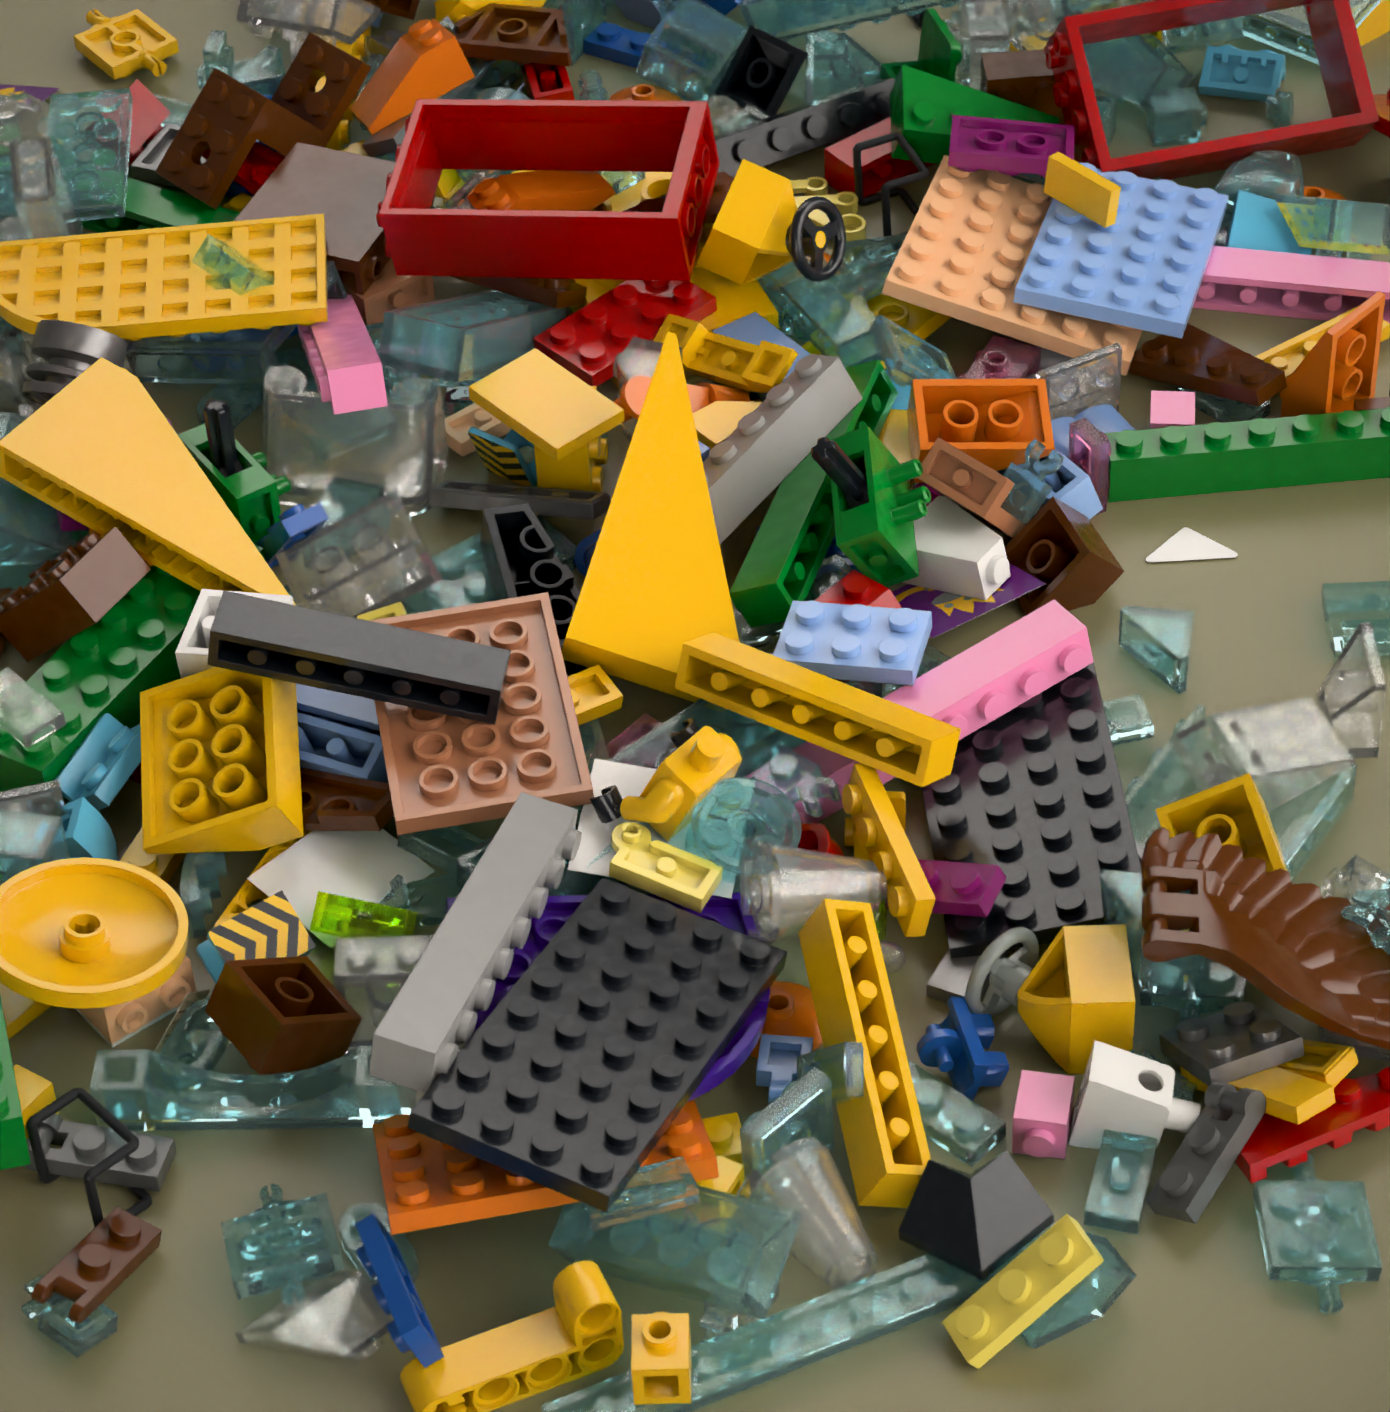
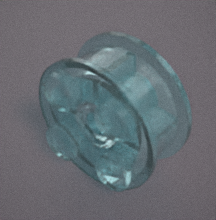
(740, 814)

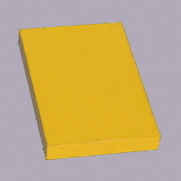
(546, 404)

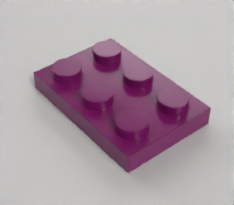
(1007, 144)

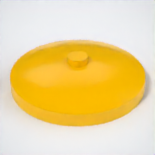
(89, 933)

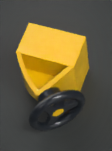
(765, 230)

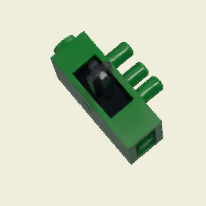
(235, 473)
(873, 504)

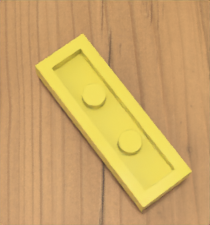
(1022, 1291)

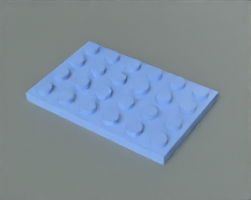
(1134, 271)

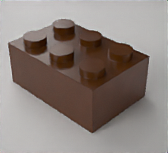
(70, 592)

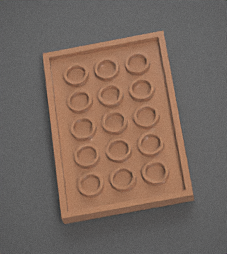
(473, 771)

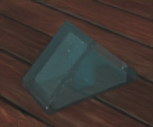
(1159, 641)

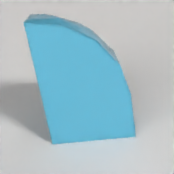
(88, 832)

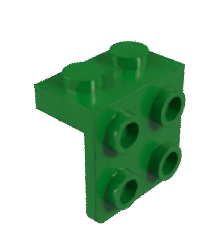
(937, 51)

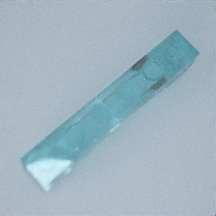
(163, 1094)

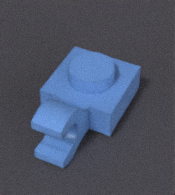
(779, 1061)

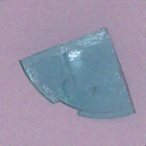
(1264, 174)

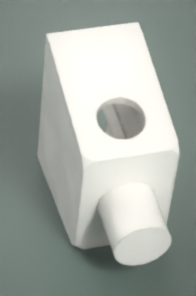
(1127, 1096)

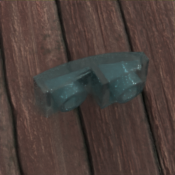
(199, 885)

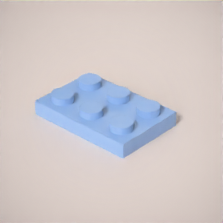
(855, 641)

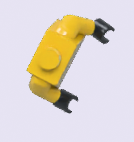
(679, 782)

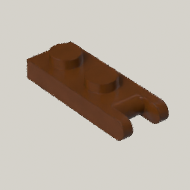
(99, 1263)

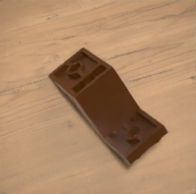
(234, 116)

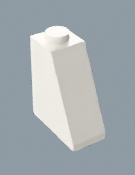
(958, 552)

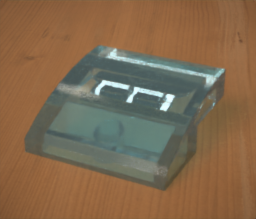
(1357, 602)

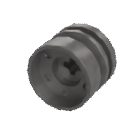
(70, 351)

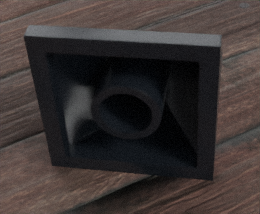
(761, 71)
(974, 1217)

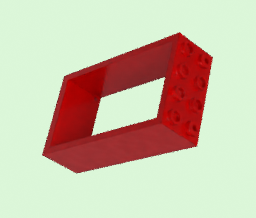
(1337, 55)
(550, 138)

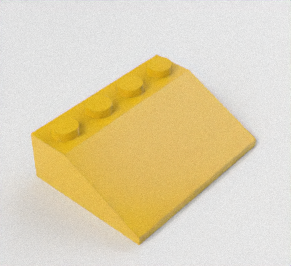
(220, 764)

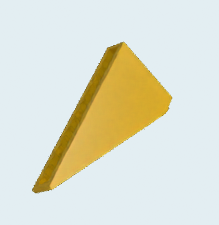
(117, 463)
(658, 554)

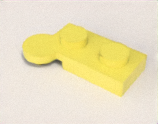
(662, 867)

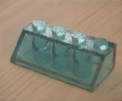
(713, 1251)

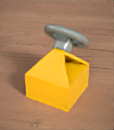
(1067, 999)

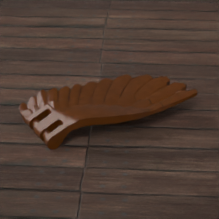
(1266, 931)

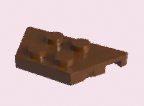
(515, 35)

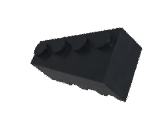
(524, 563)

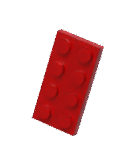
(600, 330)

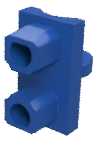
(959, 1048)

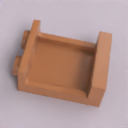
(388, 293)
(970, 486)

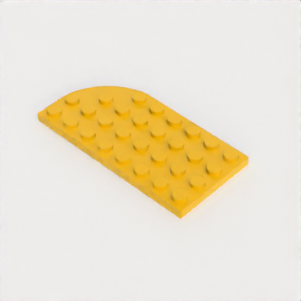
(142, 282)

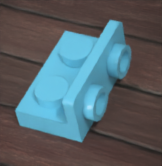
(1241, 73)
(101, 763)

